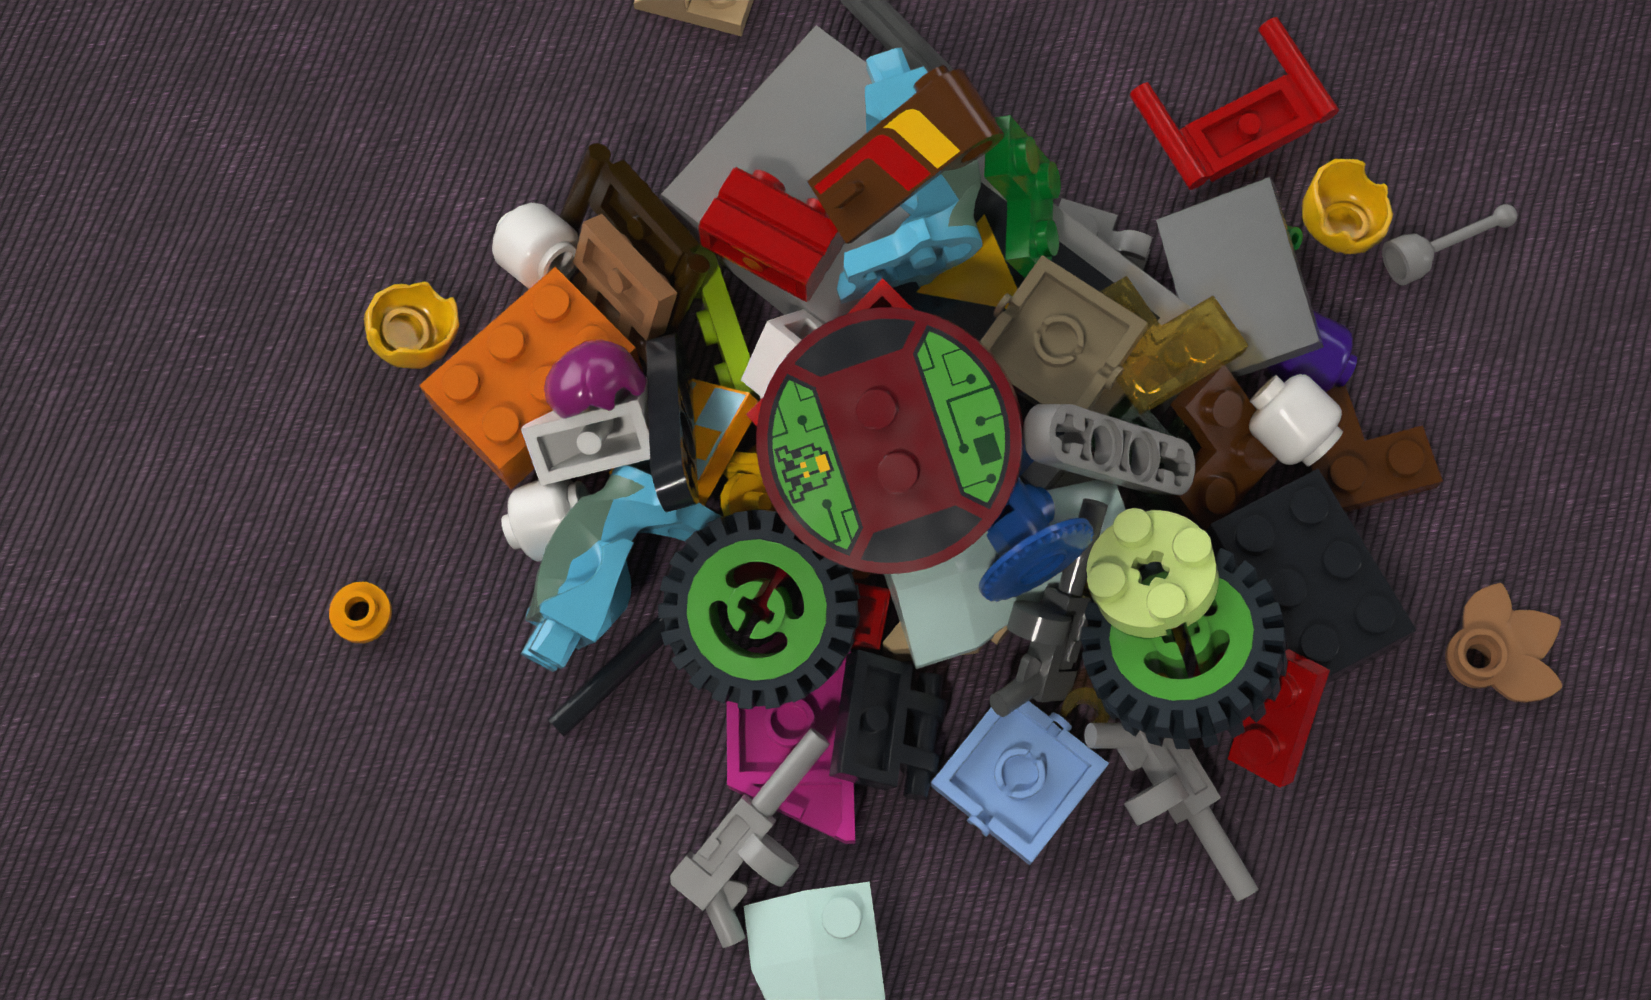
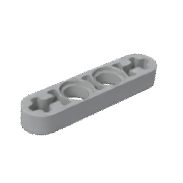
(1112, 449)

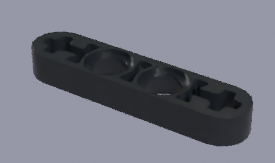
(671, 423)

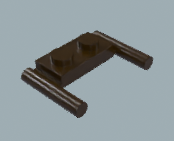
(643, 218)

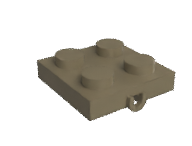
(1061, 338)

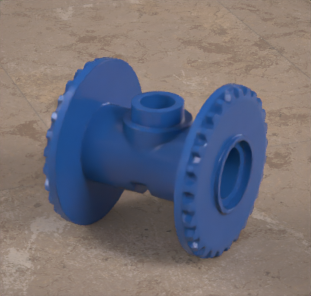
(1028, 544)

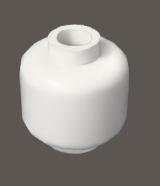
(534, 242)
(1295, 419)
(537, 512)

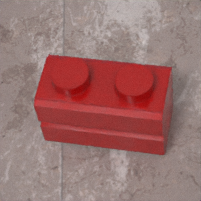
(771, 232)

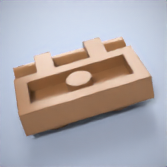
(622, 283)

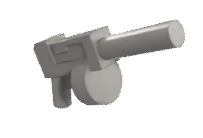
(1181, 789)
(743, 837)

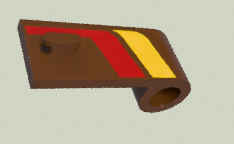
(928, 134)

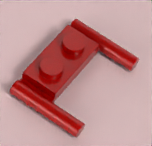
(1246, 125)

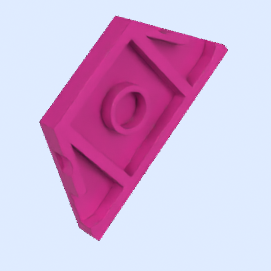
(764, 738)

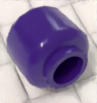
(1327, 365)

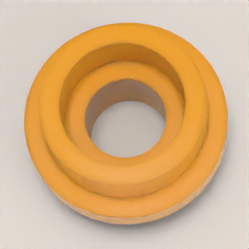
(367, 628)

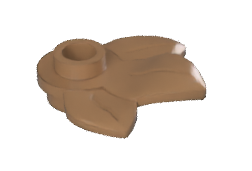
(1511, 647)

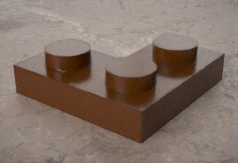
(1230, 455)
(1376, 468)

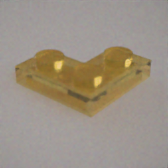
(1176, 352)

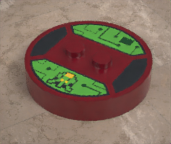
(889, 440)

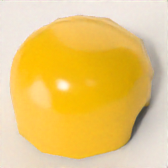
(1346, 207)
(411, 325)

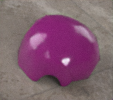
(591, 377)

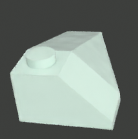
(943, 605)
(816, 945)

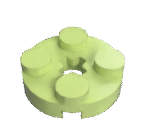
(1166, 603)

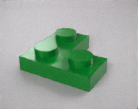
(1029, 186)

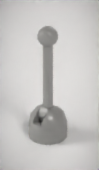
(1412, 255)

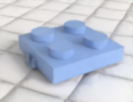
(1019, 777)

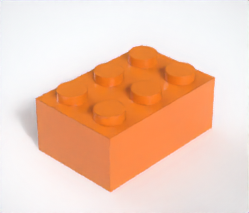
(502, 372)

